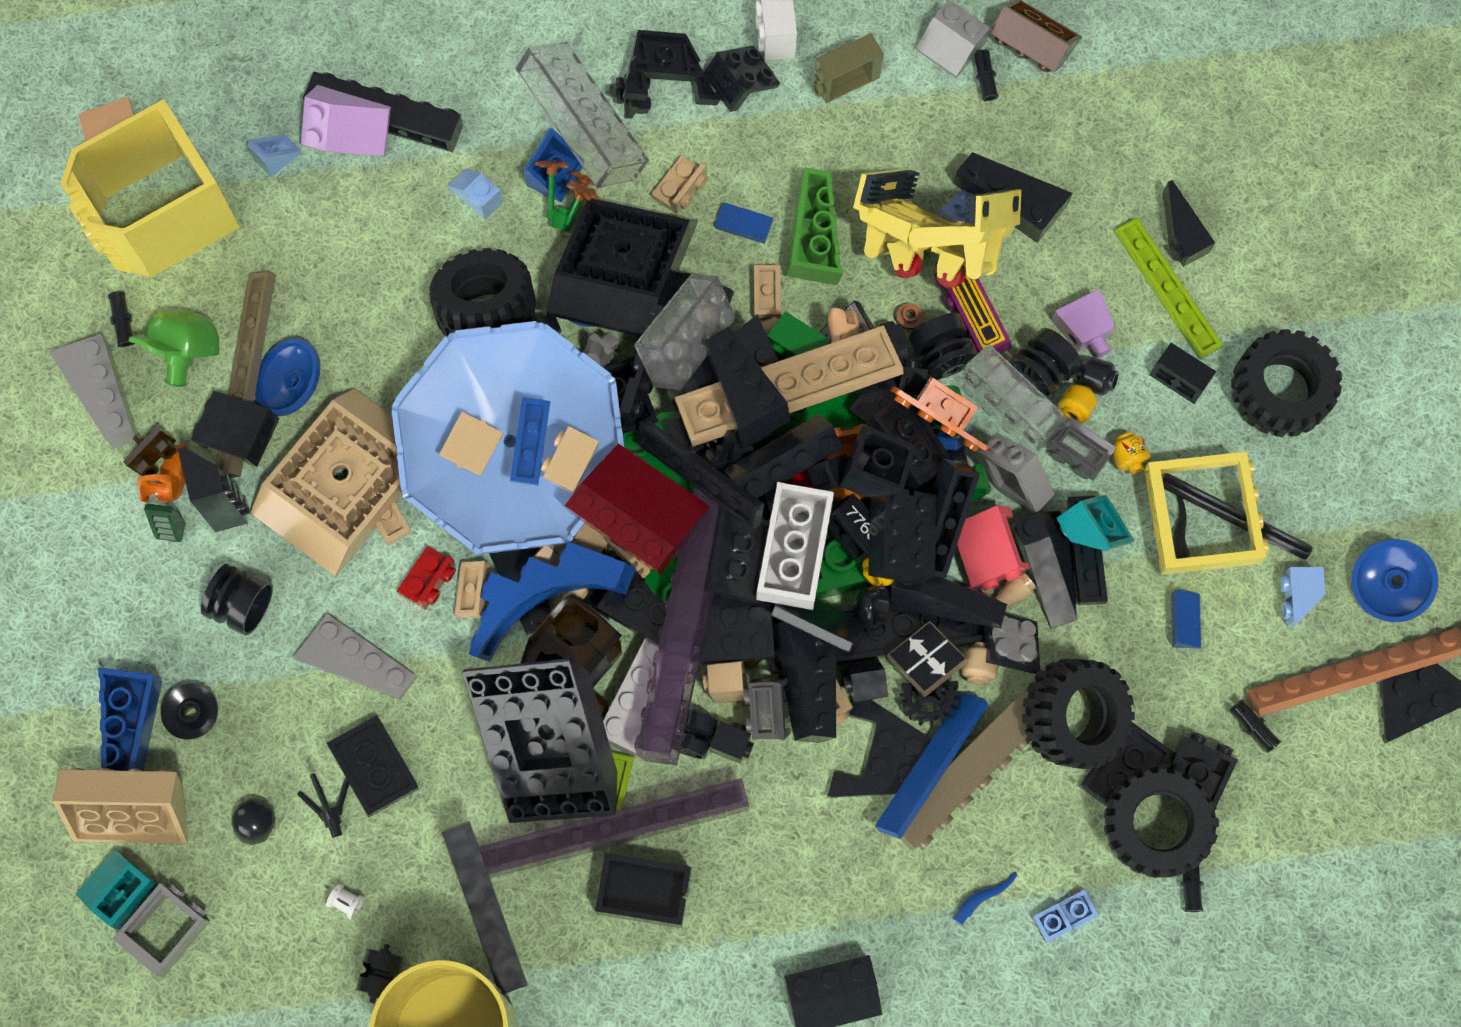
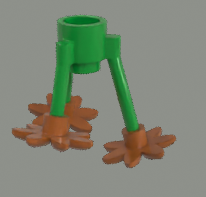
(563, 216)

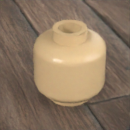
(976, 669)

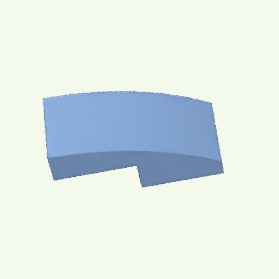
(1066, 915)

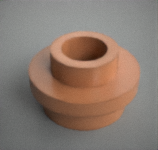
(906, 322)

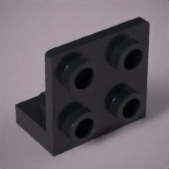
(739, 73)

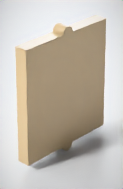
(471, 444)

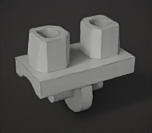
(601, 348)

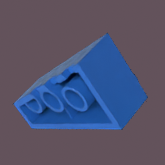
(127, 717)

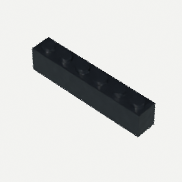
(408, 118)

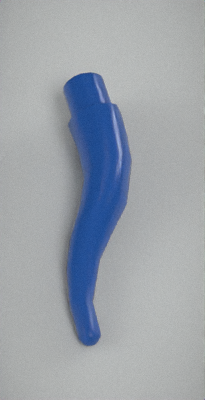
(973, 901)

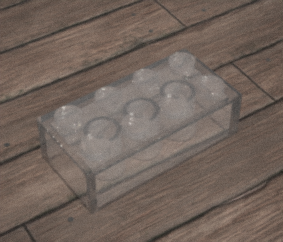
(676, 338)
(1012, 400)

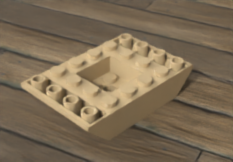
(328, 515)

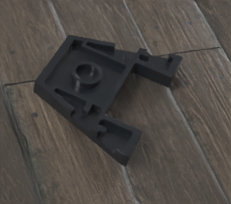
(669, 58)
(891, 756)

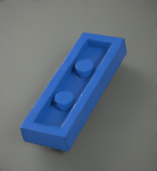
(530, 441)

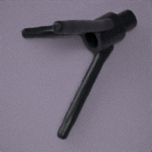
(329, 815)

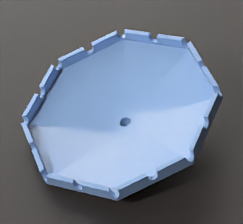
(486, 377)

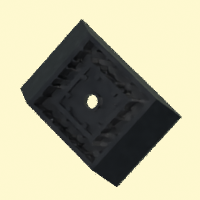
(612, 287)
(538, 771)

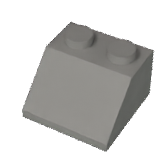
(953, 38)

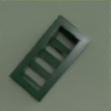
(165, 522)

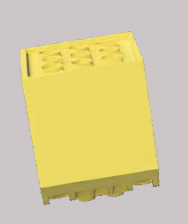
(121, 159)

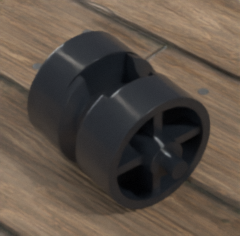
(379, 972)

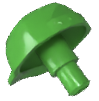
(179, 338)

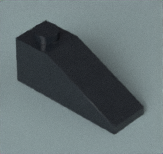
(1185, 231)

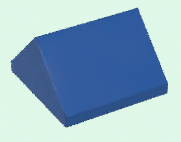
(551, 148)

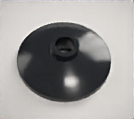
(177, 705)

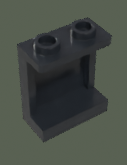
(235, 427)

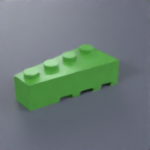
(814, 240)

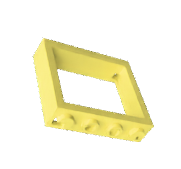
(1161, 523)

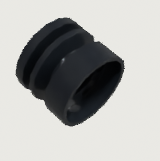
(943, 345)
(1047, 361)
(236, 599)

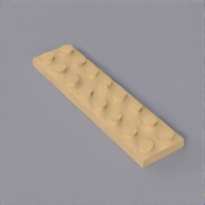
(800, 380)

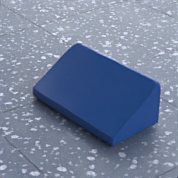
(1186, 619)

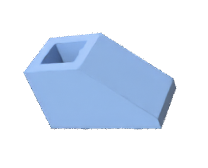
(1302, 592)

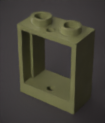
(847, 68)

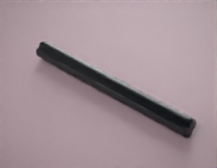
(1234, 515)

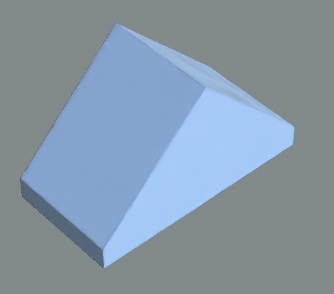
(273, 152)

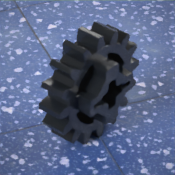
(931, 708)

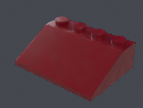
(637, 508)

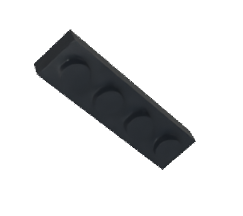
(1088, 568)

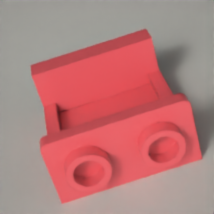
(990, 549)

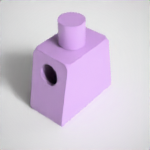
(1086, 323)

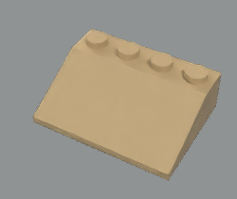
(121, 806)

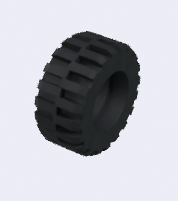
(479, 275)
(1306, 358)
(1108, 719)
(1199, 812)

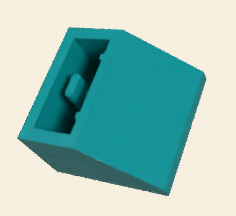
(116, 890)

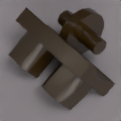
(149, 451)

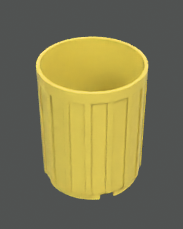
(442, 996)

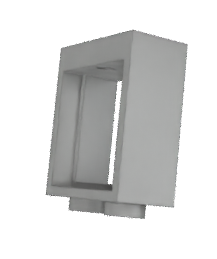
(1017, 472)
(126, 939)

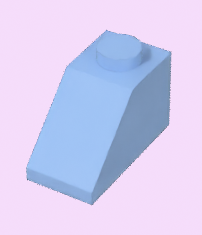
(477, 192)

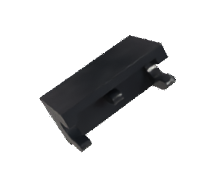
(1182, 373)

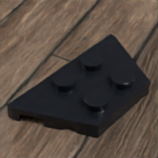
(1417, 699)

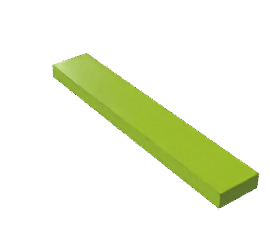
(1168, 288)

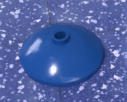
(288, 376)
(1374, 580)

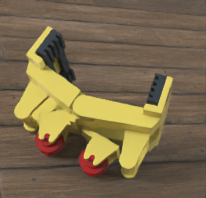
(906, 230)

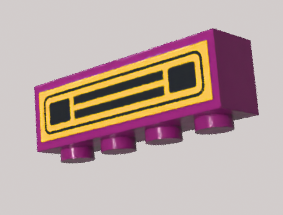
(978, 314)

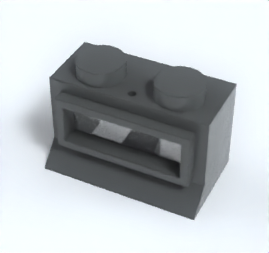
(1081, 449)
(766, 708)

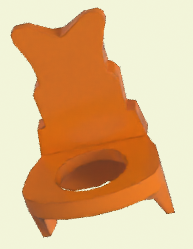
(169, 481)

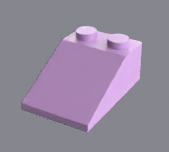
(344, 123)

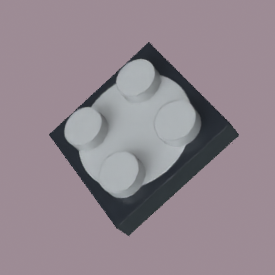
(1014, 644)

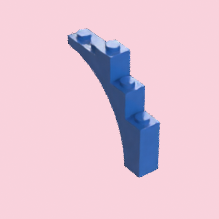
(539, 581)

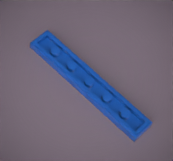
(931, 767)

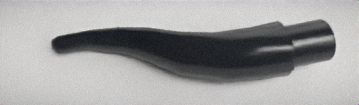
(1179, 541)

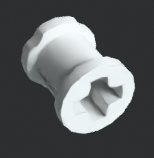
(345, 901)

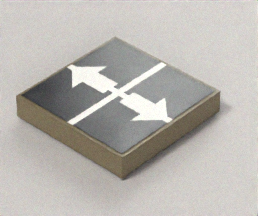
(927, 659)

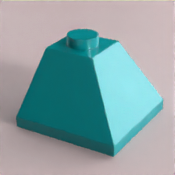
(1095, 524)

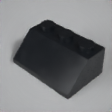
(834, 994)

